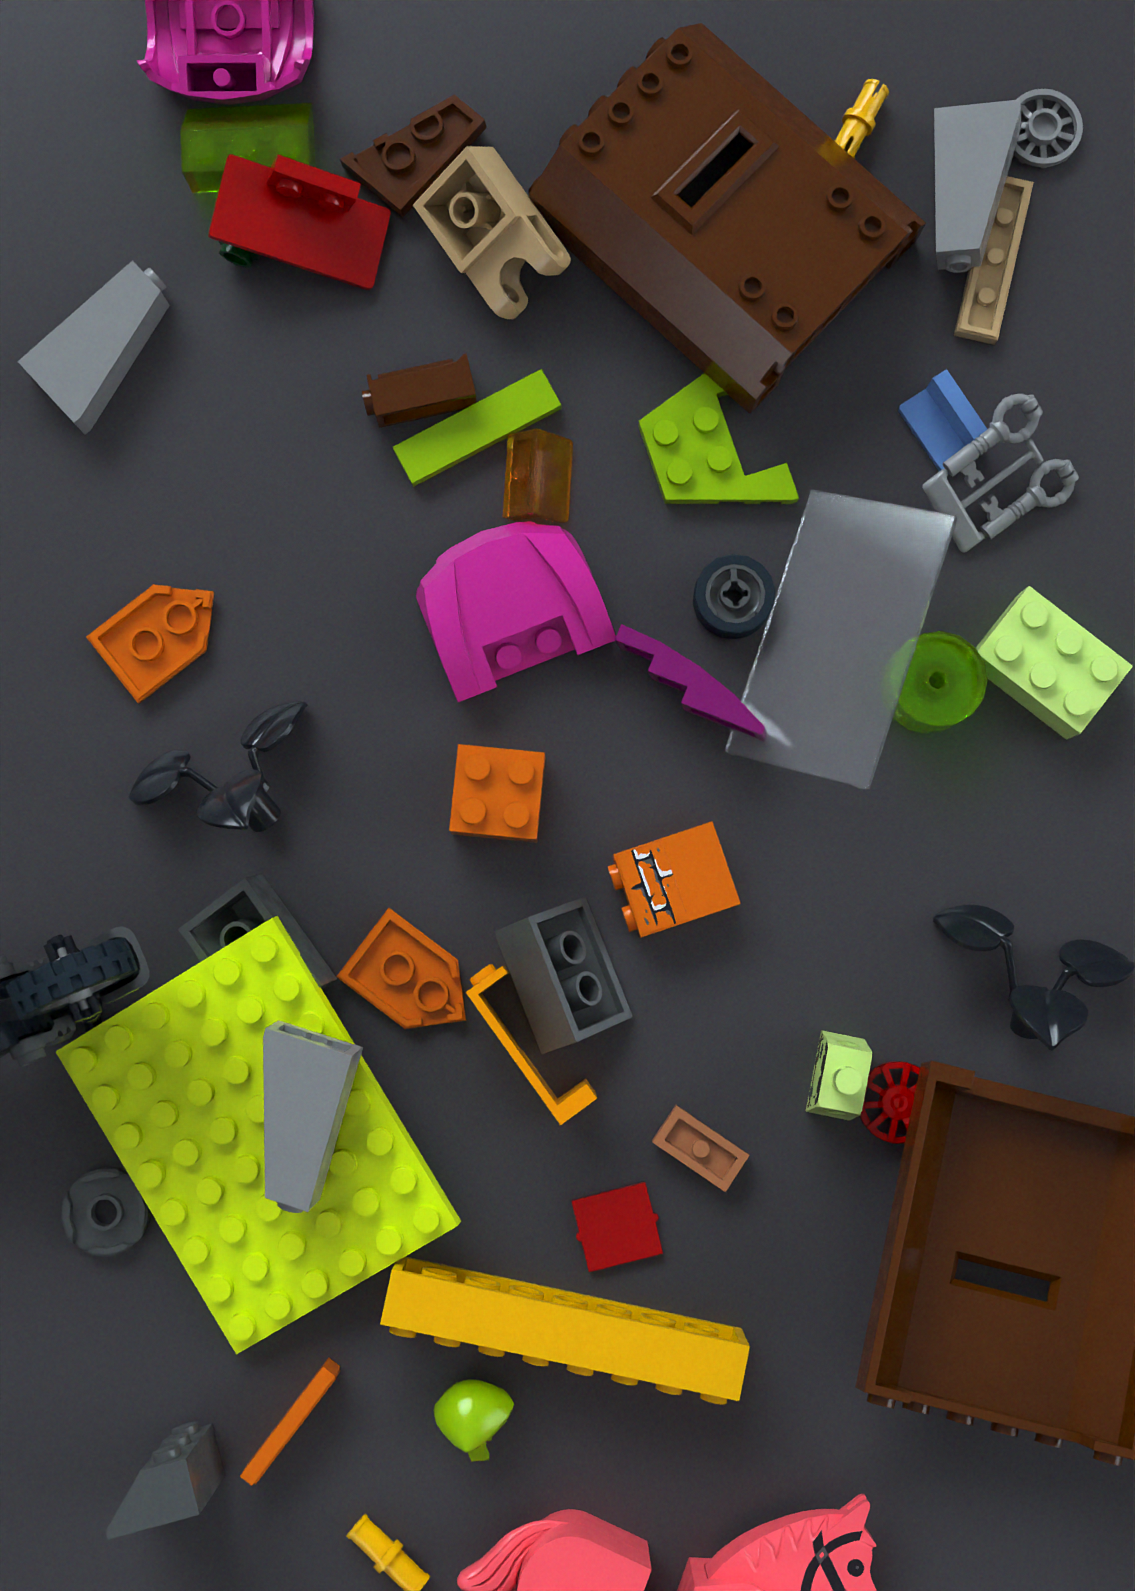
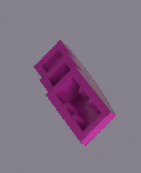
(703, 693)

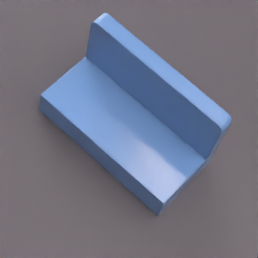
(942, 418)

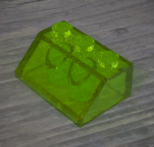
(244, 131)

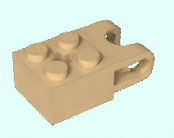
(490, 228)

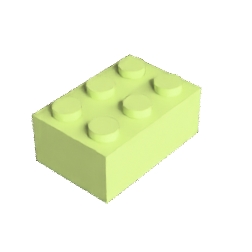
(1050, 663)

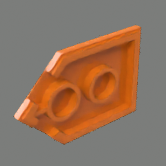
(155, 637)
(406, 975)

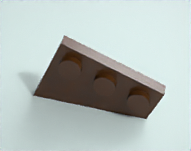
(411, 159)

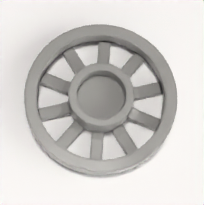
(1045, 127)

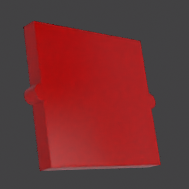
(617, 1226)

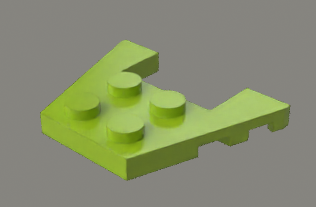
(697, 456)

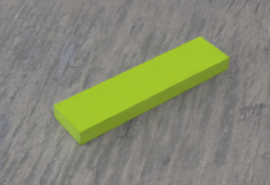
(477, 427)

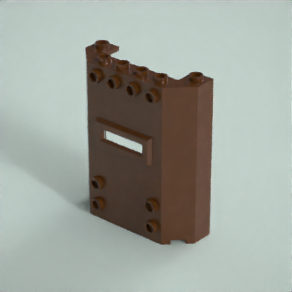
(761, 253)
(1029, 1192)

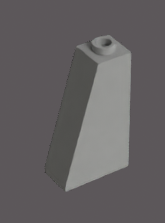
(970, 172)
(97, 344)
(304, 1107)

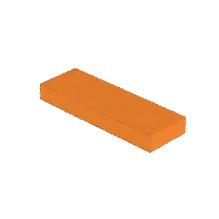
(291, 1422)

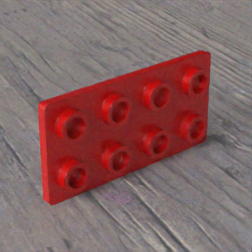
(300, 218)

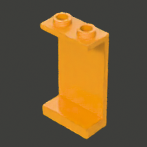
(562, 1107)

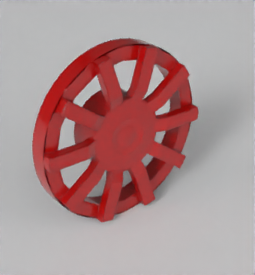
(894, 1100)

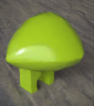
(472, 1414)

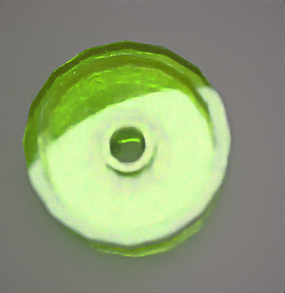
(960, 681)

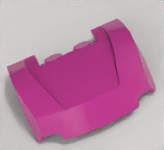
(228, 47)
(510, 604)

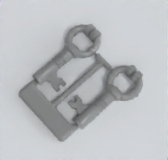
(946, 501)

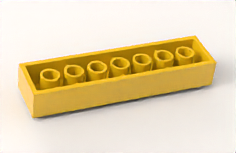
(566, 1329)

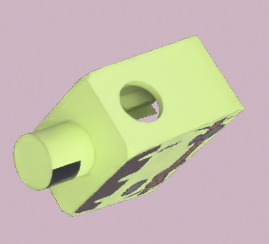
(839, 1076)

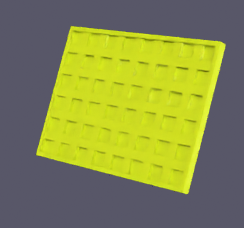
(185, 1113)

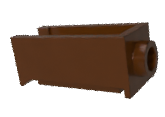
(420, 392)

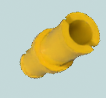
(860, 118)
(387, 1555)

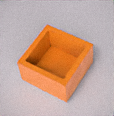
(497, 793)

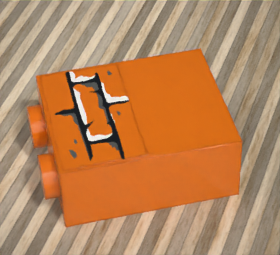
(673, 880)

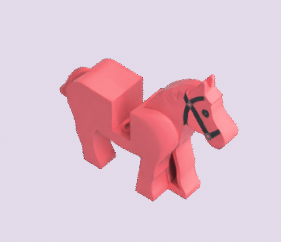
(588, 1554)

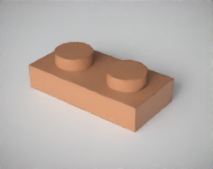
(700, 1148)

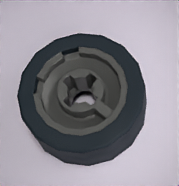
(718, 612)

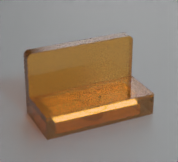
(537, 476)

